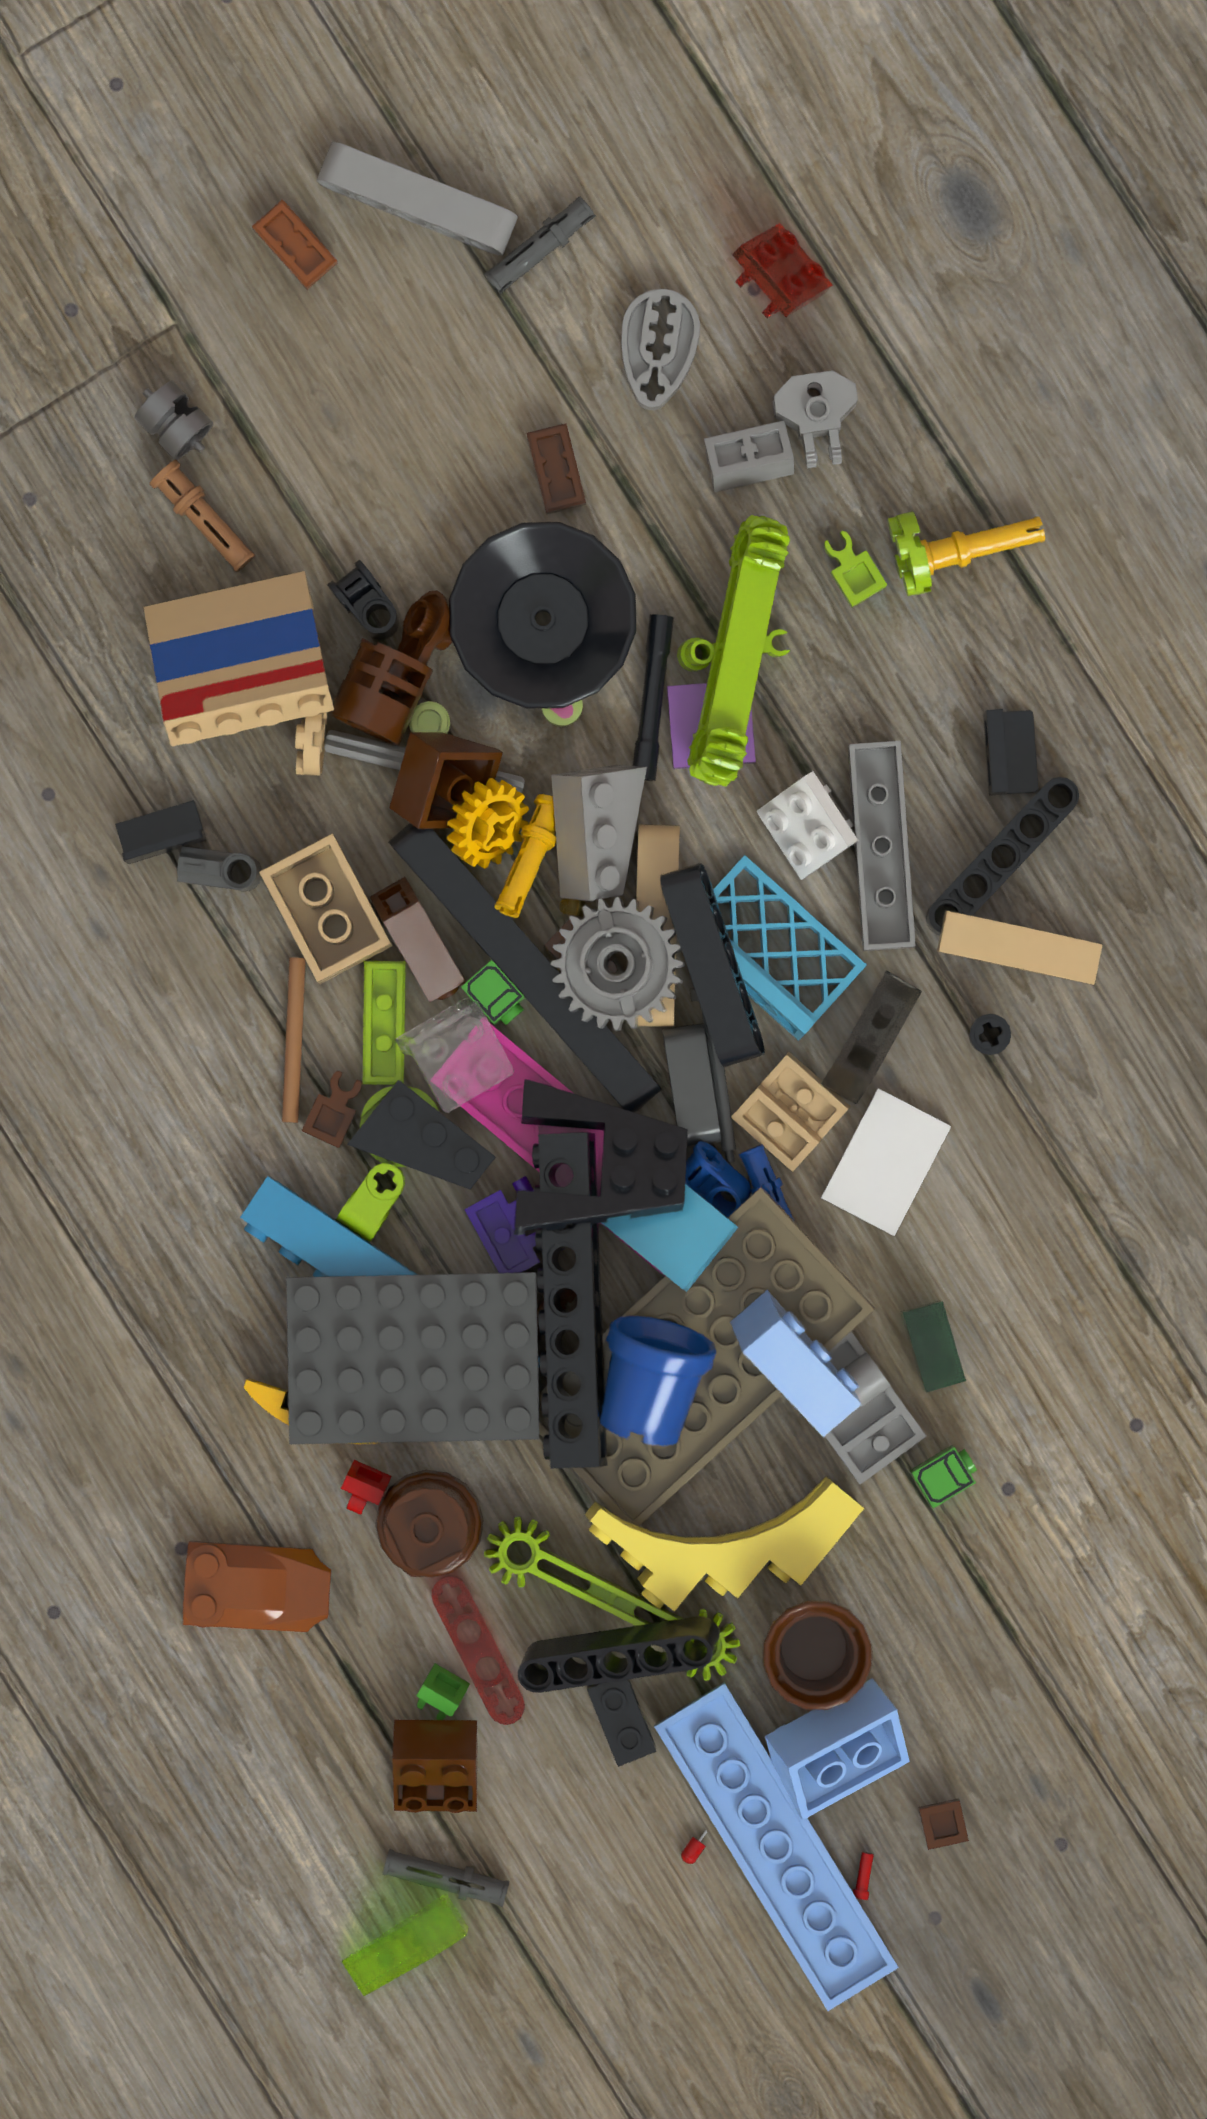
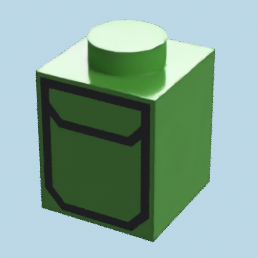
(495, 994)
(944, 1475)

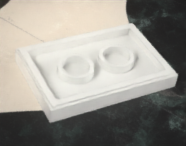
(886, 1162)

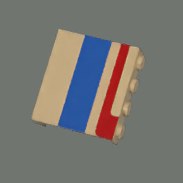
(237, 659)

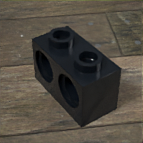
(622, 1720)

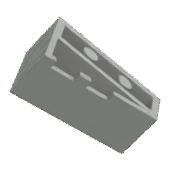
(596, 828)

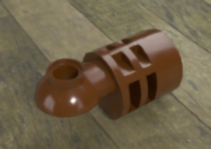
(397, 672)

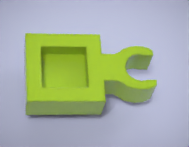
(857, 574)

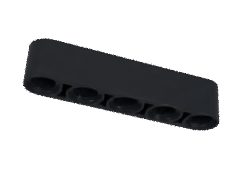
(1016, 842)
(712, 964)
(631, 1641)

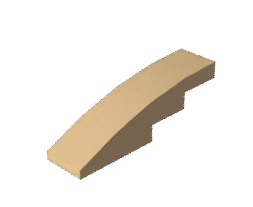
(1019, 947)

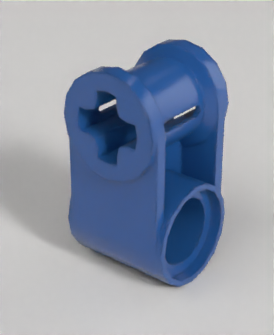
(715, 1176)

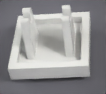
(807, 825)

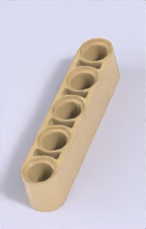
(657, 856)

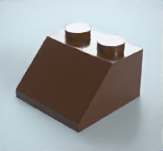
(437, 773)

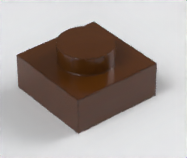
(943, 1824)

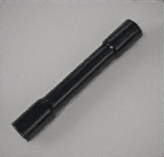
(657, 650)

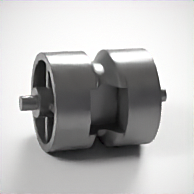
(171, 417)

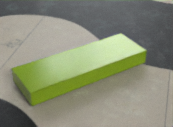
(383, 1022)

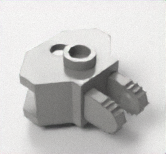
(817, 414)

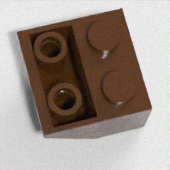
(435, 1765)

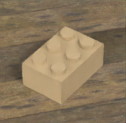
(326, 908)

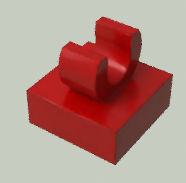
(364, 1485)

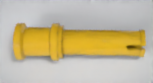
(962, 548)
(537, 839)

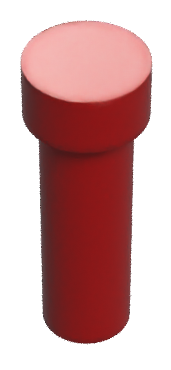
(861, 1890)

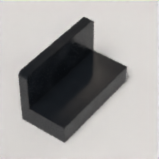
(1010, 752)
(160, 832)

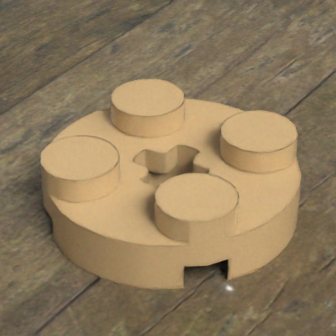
(311, 739)

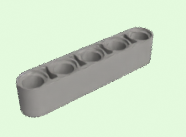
(417, 198)

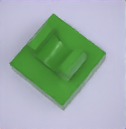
(442, 1691)

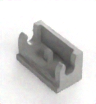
(749, 456)

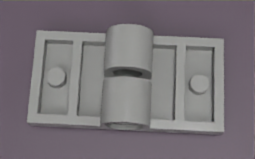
(880, 1426)

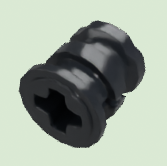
(1001, 1040)

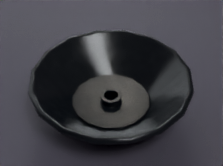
(532, 572)

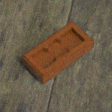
(294, 244)

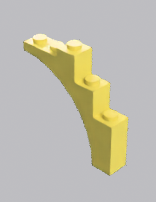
(675, 1564)

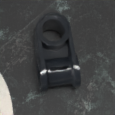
(361, 596)

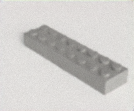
(882, 845)

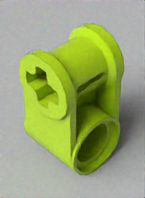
(367, 1206)

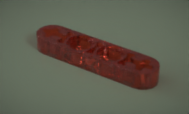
(474, 1651)

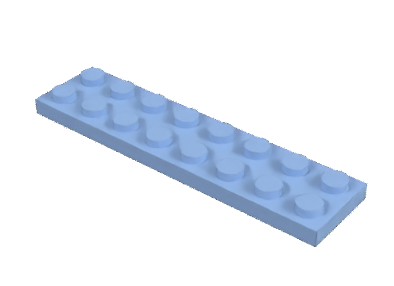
(776, 1847)

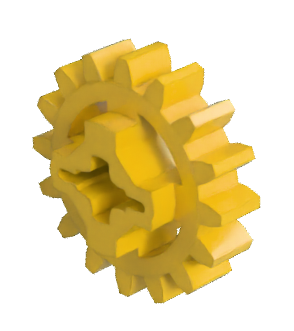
(487, 823)

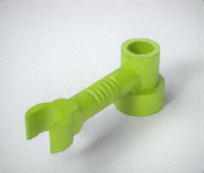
(688, 660)

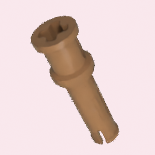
(189, 501)

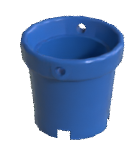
(653, 1377)

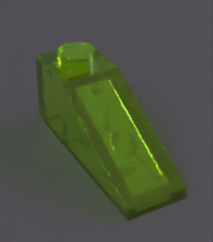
(406, 1945)

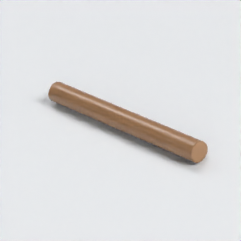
(293, 1043)

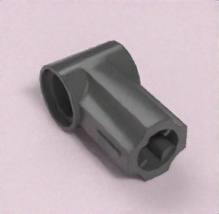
(215, 868)

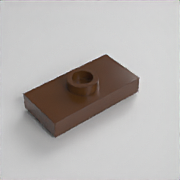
(556, 468)

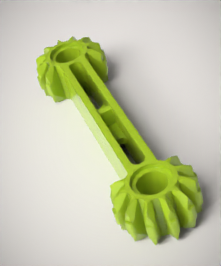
(721, 733)
(601, 1591)

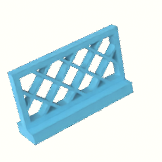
(758, 982)

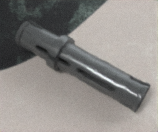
(545, 240)
(494, 1892)

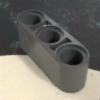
(692, 1083)

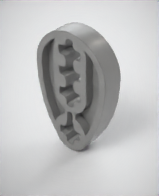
(636, 337)

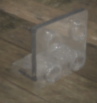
(457, 1054)

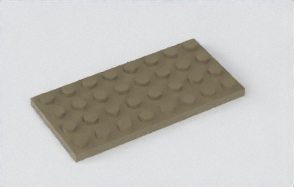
(760, 1256)

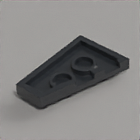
(421, 1138)

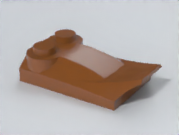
(254, 1587)

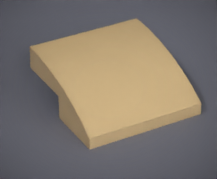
(790, 1111)

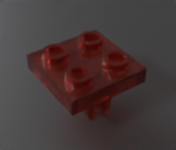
(781, 271)

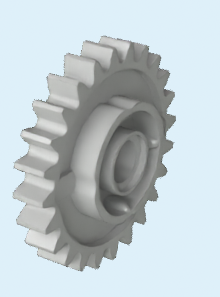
(587, 957)

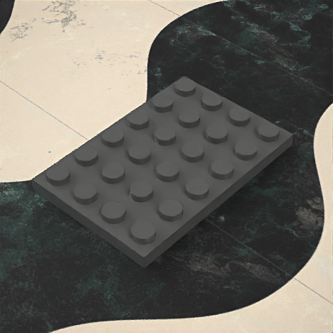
(412, 1358)

